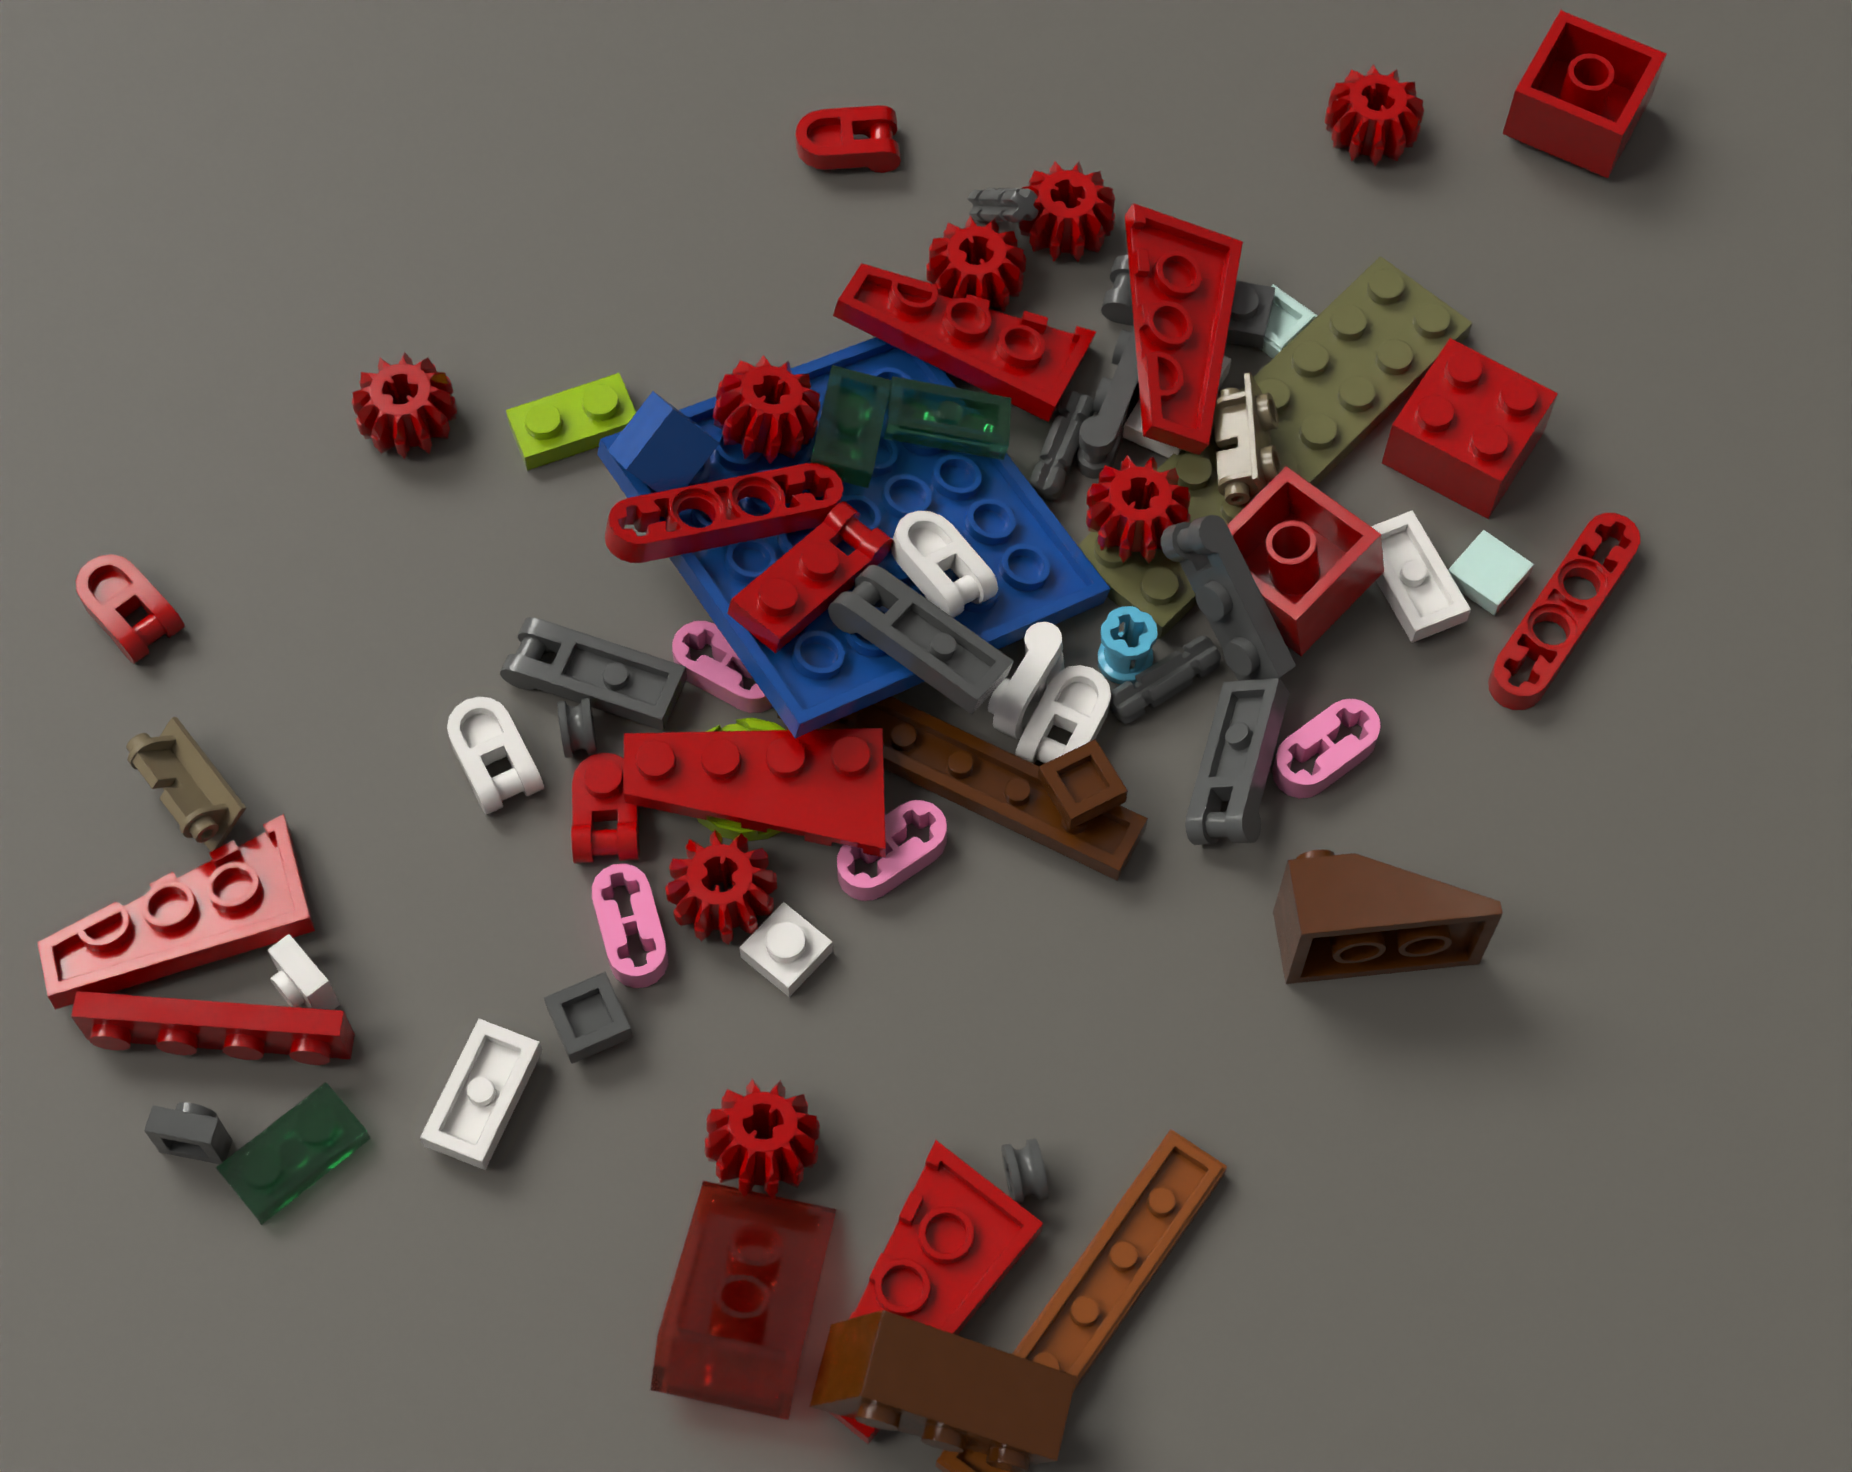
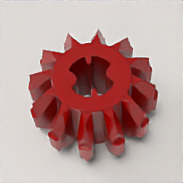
(1374, 115)
(1072, 211)
(977, 263)
(404, 405)
(766, 409)
(1135, 507)
(723, 865)
(755, 1161)

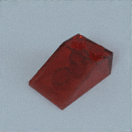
(743, 1301)

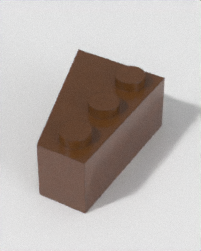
(944, 1390)

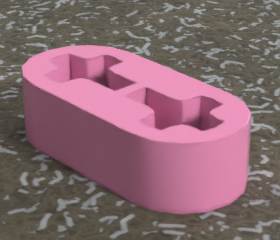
(718, 676)
(1318, 737)
(900, 861)
(643, 921)

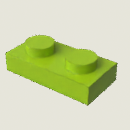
(570, 420)

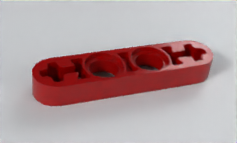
(720, 502)
(1561, 608)

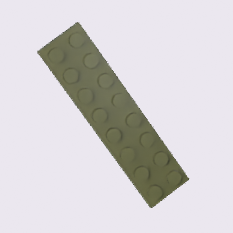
(1328, 397)

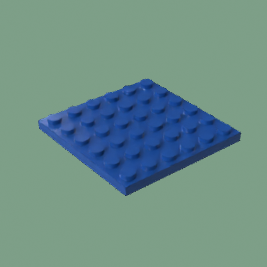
(986, 499)

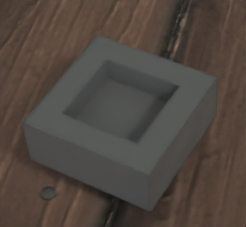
(588, 1017)
(189, 1132)

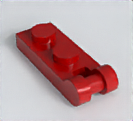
(808, 578)

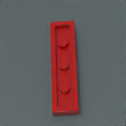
(236, 1028)

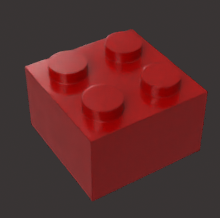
(1584, 93)
(1468, 428)
(1306, 556)

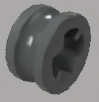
(577, 727)
(1025, 1171)

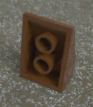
(1374, 919)

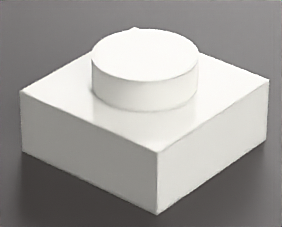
(786, 949)
(299, 978)

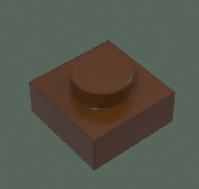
(1082, 784)

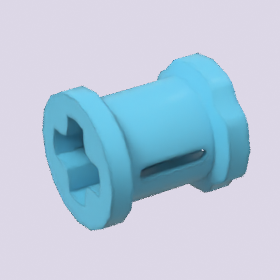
(1131, 644)

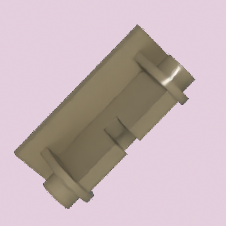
(1245, 420)
(191, 783)

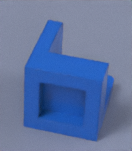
(662, 445)

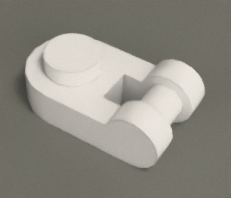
(927, 547)
(1017, 698)
(1073, 701)
(485, 733)

